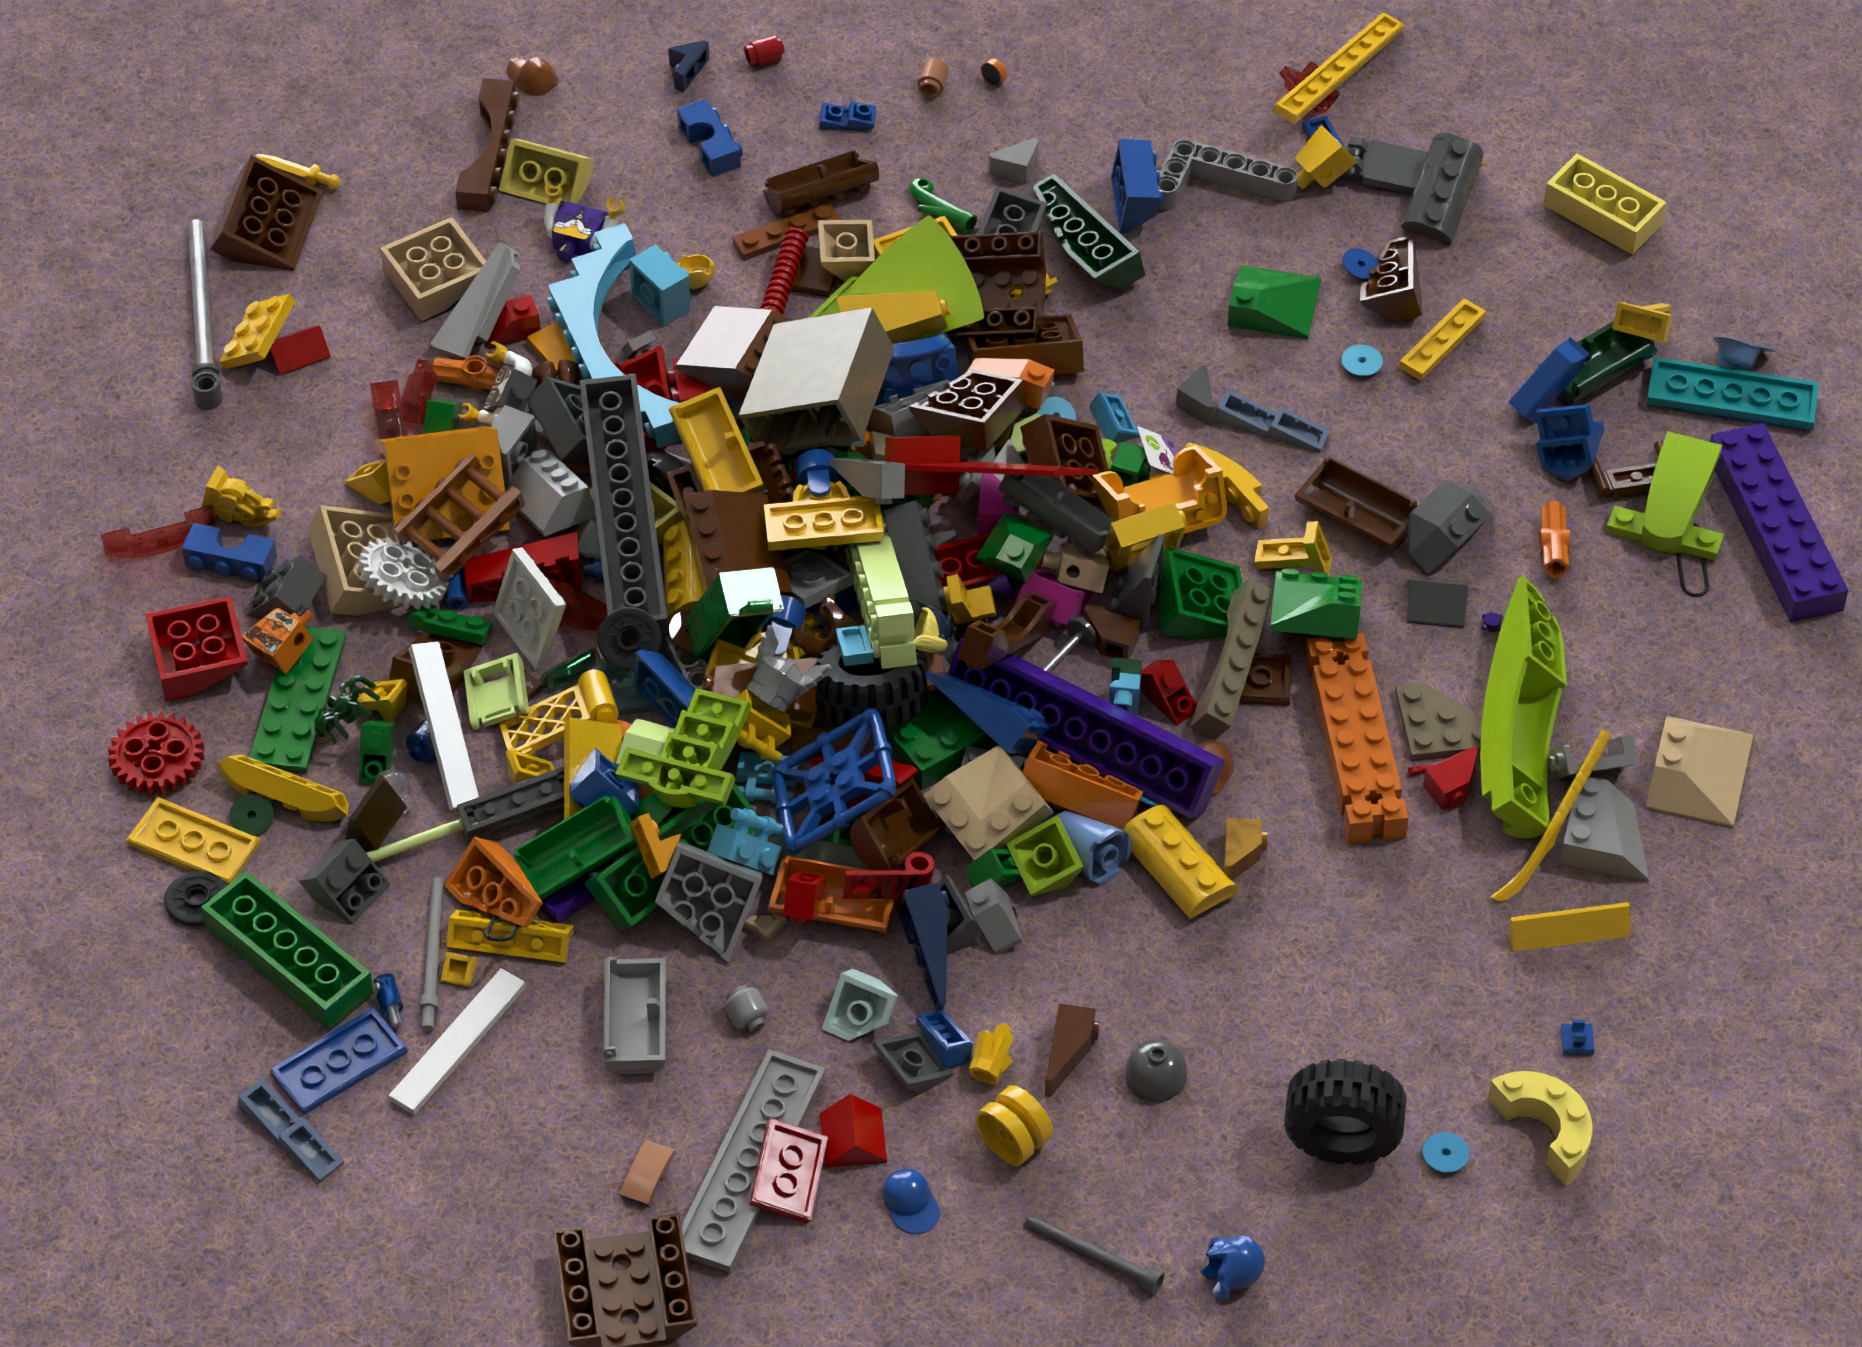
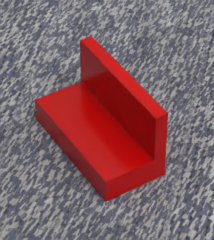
(299, 349)

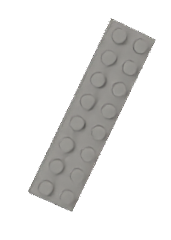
(721, 1210)

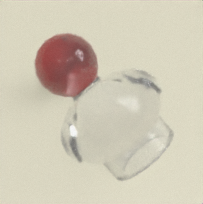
(402, 787)

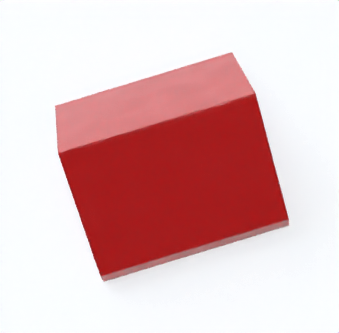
(853, 1133)

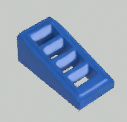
(947, 1053)

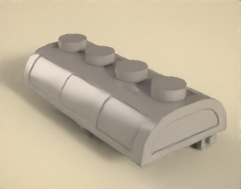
(634, 1015)

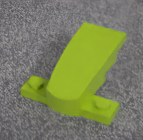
(1675, 501)
(692, 754)

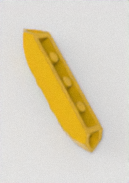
(312, 799)

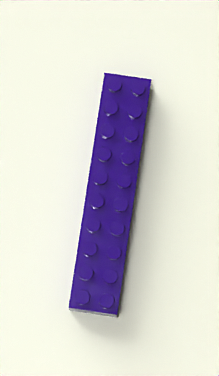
(1104, 734)

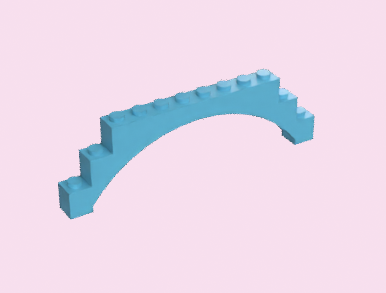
(578, 311)

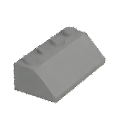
(551, 493)

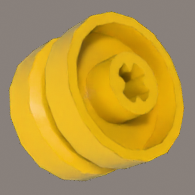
(1014, 1125)

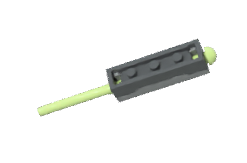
(491, 812)

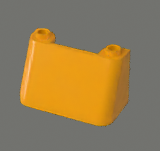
(1194, 487)

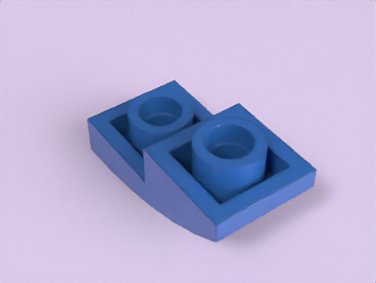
(856, 117)

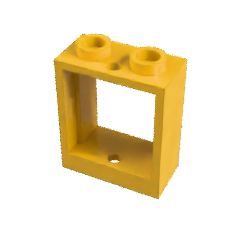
(1133, 534)

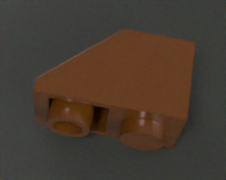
(1115, 633)

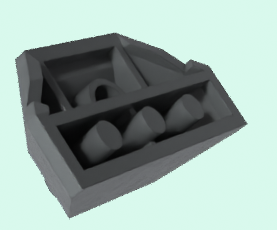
(1444, 523)

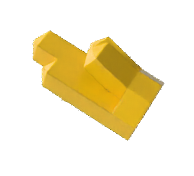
(991, 1054)

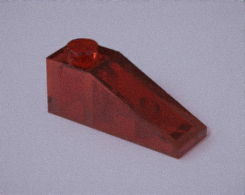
(581, 609)

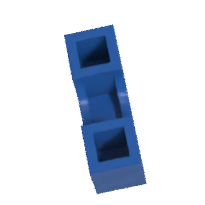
(719, 150)
(250, 560)

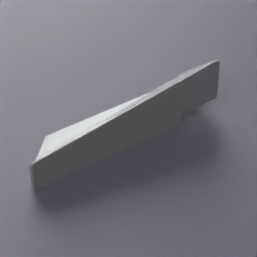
(479, 306)

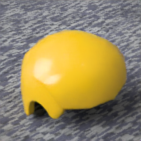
(700, 269)

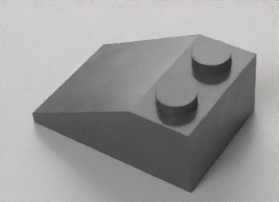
(1141, 585)

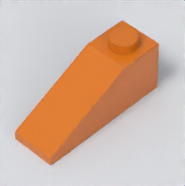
(1035, 376)

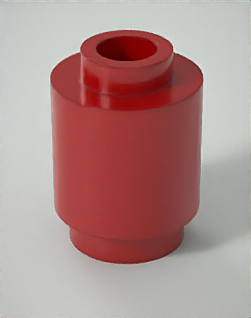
(764, 51)

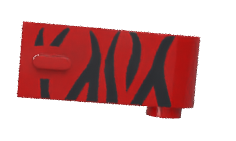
(889, 883)

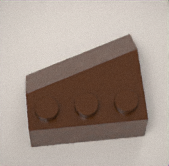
(973, 407)

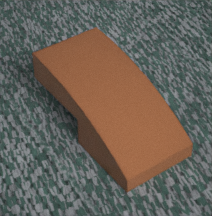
(646, 1172)

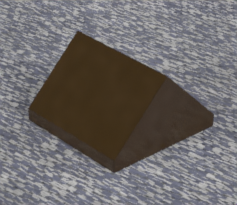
(375, 815)

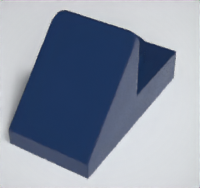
(688, 62)

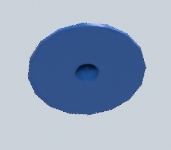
(1359, 263)

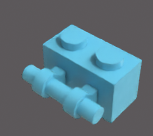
(747, 849)

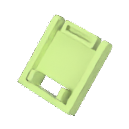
(499, 698)

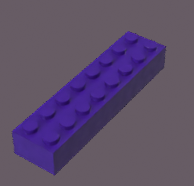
(1778, 524)

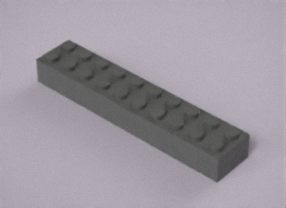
(623, 497)

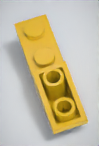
(1240, 488)

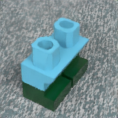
(1126, 684)

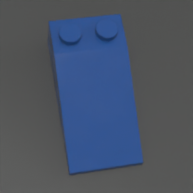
(1005, 721)

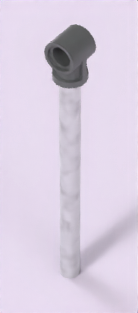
(205, 374)

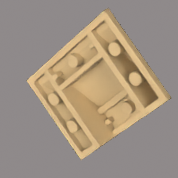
(1699, 771)

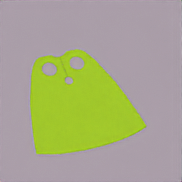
(925, 262)

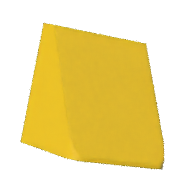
(458, 969)

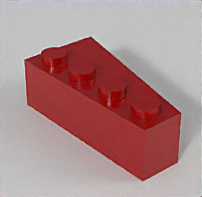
(553, 556)

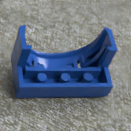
(912, 367)

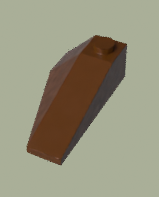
(1394, 282)

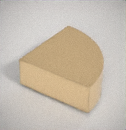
(766, 925)

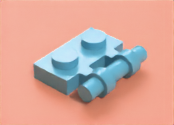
(756, 771)

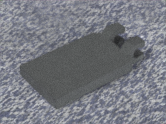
(1385, 165)

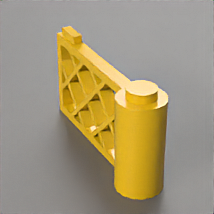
(592, 702)

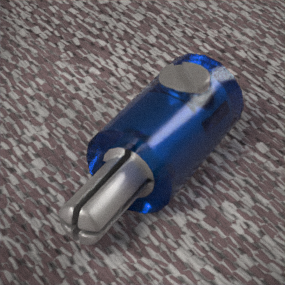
(389, 998)

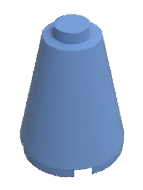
(1097, 845)

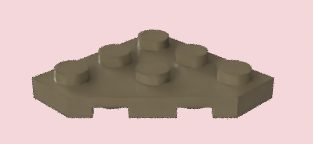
(1436, 723)

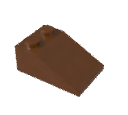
(457, 657)

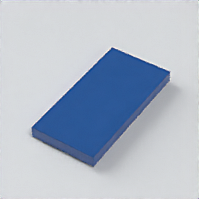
(338, 1061)

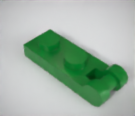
(450, 624)

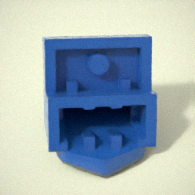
(1568, 440)

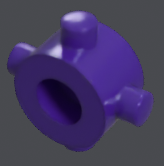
(1492, 622)

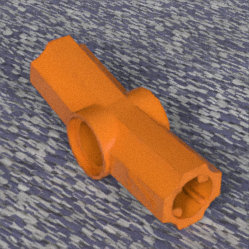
(471, 372)
(1554, 539)

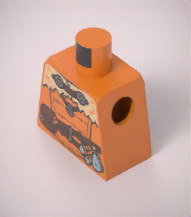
(280, 637)

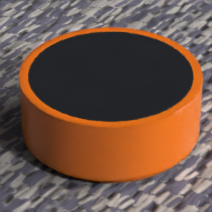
(993, 72)

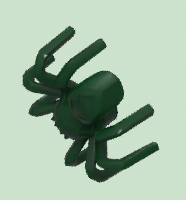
(343, 707)

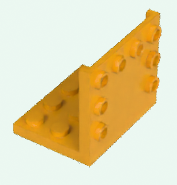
(422, 460)

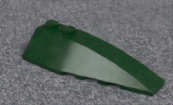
(1088, 237)

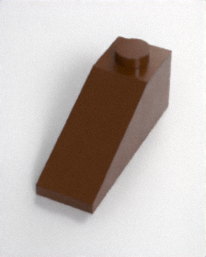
(1070, 1043)

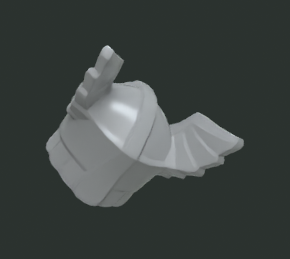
(778, 678)

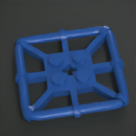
(845, 770)

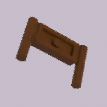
(1624, 480)

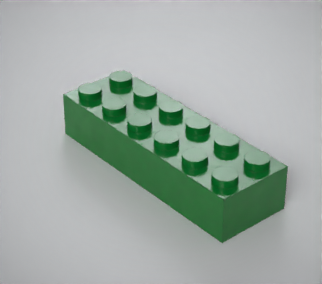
(625, 884)
(287, 950)

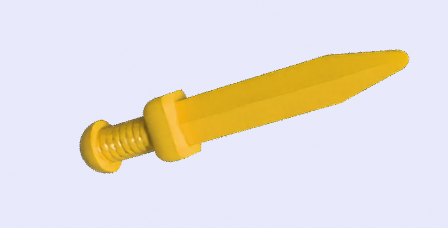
(311, 175)

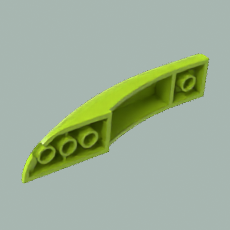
(1521, 713)

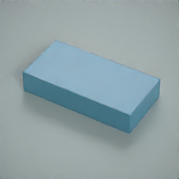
(854, 645)

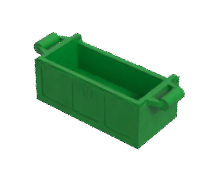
(733, 609)

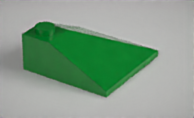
(1273, 301)
(1195, 595)

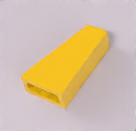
(902, 314)

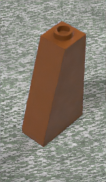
(734, 678)

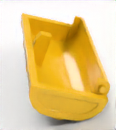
(715, 444)
(681, 576)
(1178, 861)

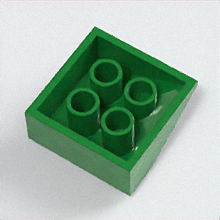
(1316, 604)
(936, 740)

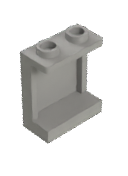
(1621, 755)

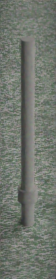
(429, 999)

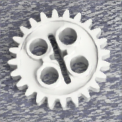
(401, 573)

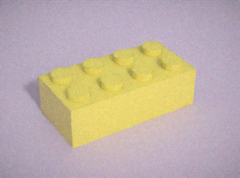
(1604, 203)

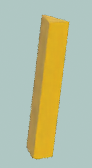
(1569, 926)

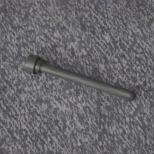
(1149, 1279)

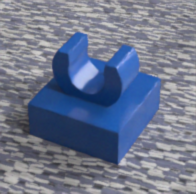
(1577, 1038)

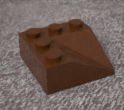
(1066, 443)

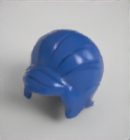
(1233, 1263)

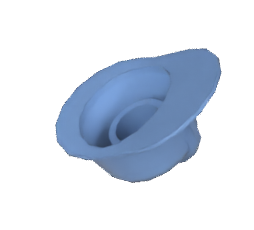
(1737, 354)

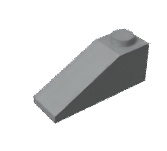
(873, 477)

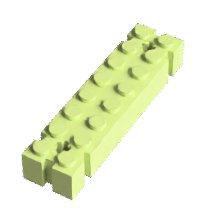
(883, 601)

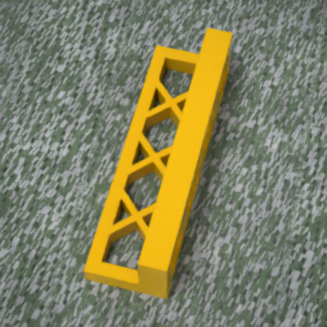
(539, 941)

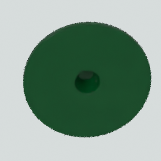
(251, 814)

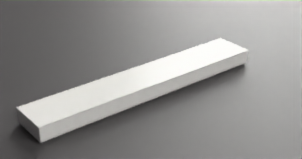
(443, 723)
(457, 1041)

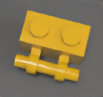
(764, 728)

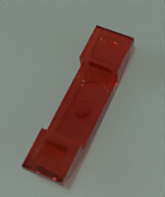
(155, 541)

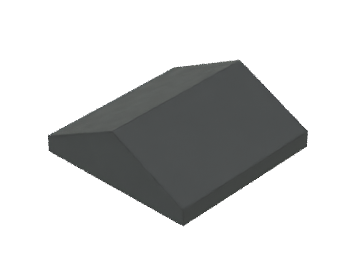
(912, 1061)

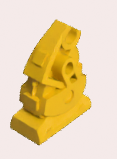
(237, 502)

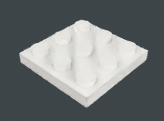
(529, 608)

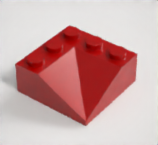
(195, 646)

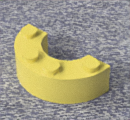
(1555, 1105)

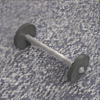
(1080, 632)

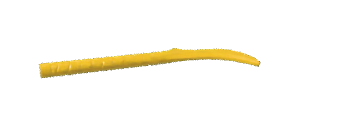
(1557, 821)

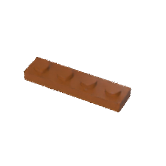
(771, 235)

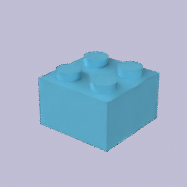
(660, 285)

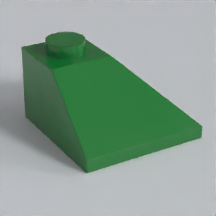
(1015, 547)

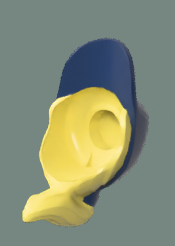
(930, 628)

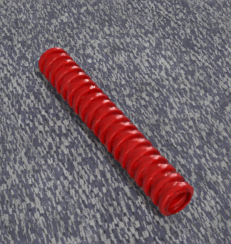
(785, 270)

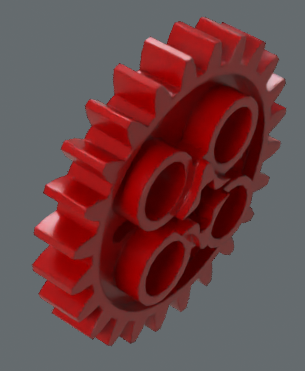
(156, 753)

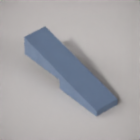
(1279, 425)
(289, 1130)

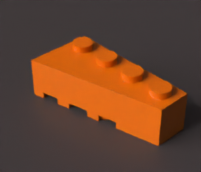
(1081, 787)

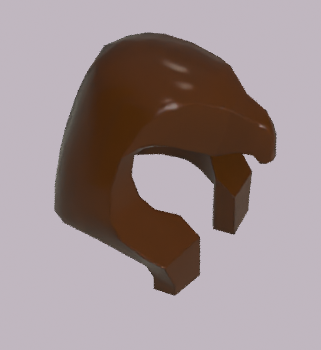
(834, 619)

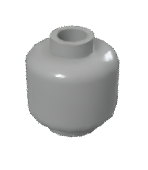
(746, 1008)

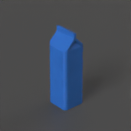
(1550, 379)

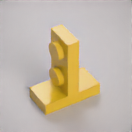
(1646, 321)
(1296, 552)
(968, 604)

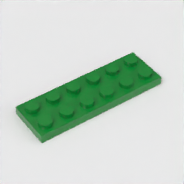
(288, 720)

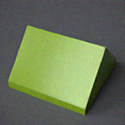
(1046, 857)

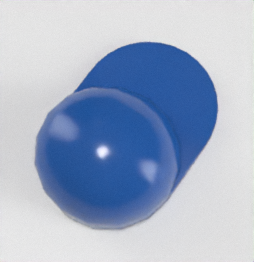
(910, 1201)

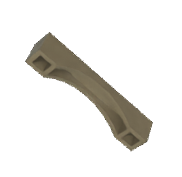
(1222, 695)

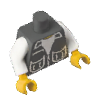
(510, 387)

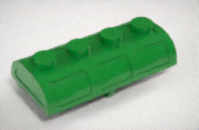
(576, 846)

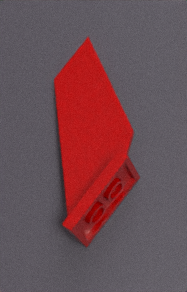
(935, 464)

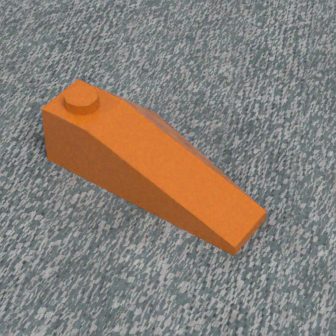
(493, 883)

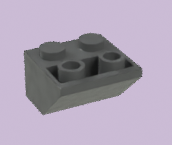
(287, 588)
(345, 880)

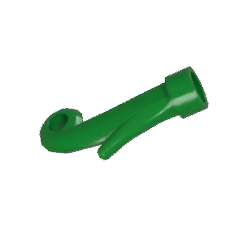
(962, 219)

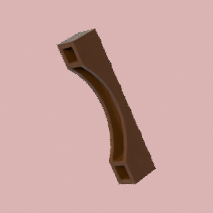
(477, 182)
(1026, 622)

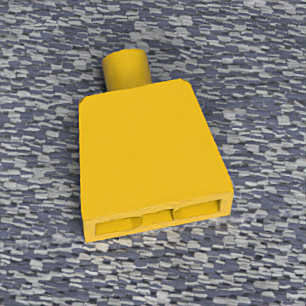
(1322, 159)

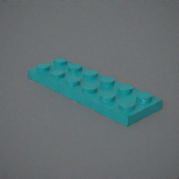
(1733, 393)

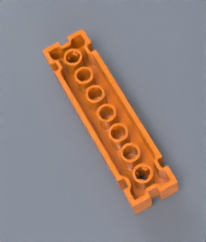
(1356, 739)

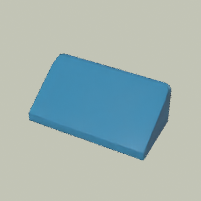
(1113, 417)

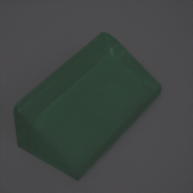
(568, 670)

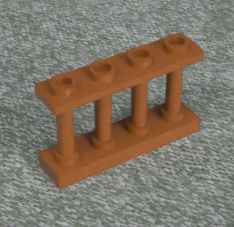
(467, 542)

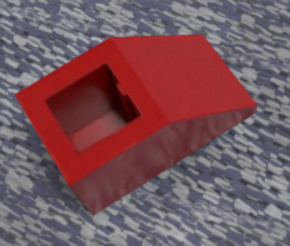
(1167, 690)

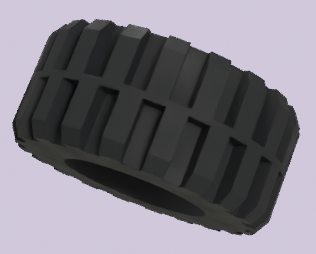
(852, 689)
(1345, 1111)

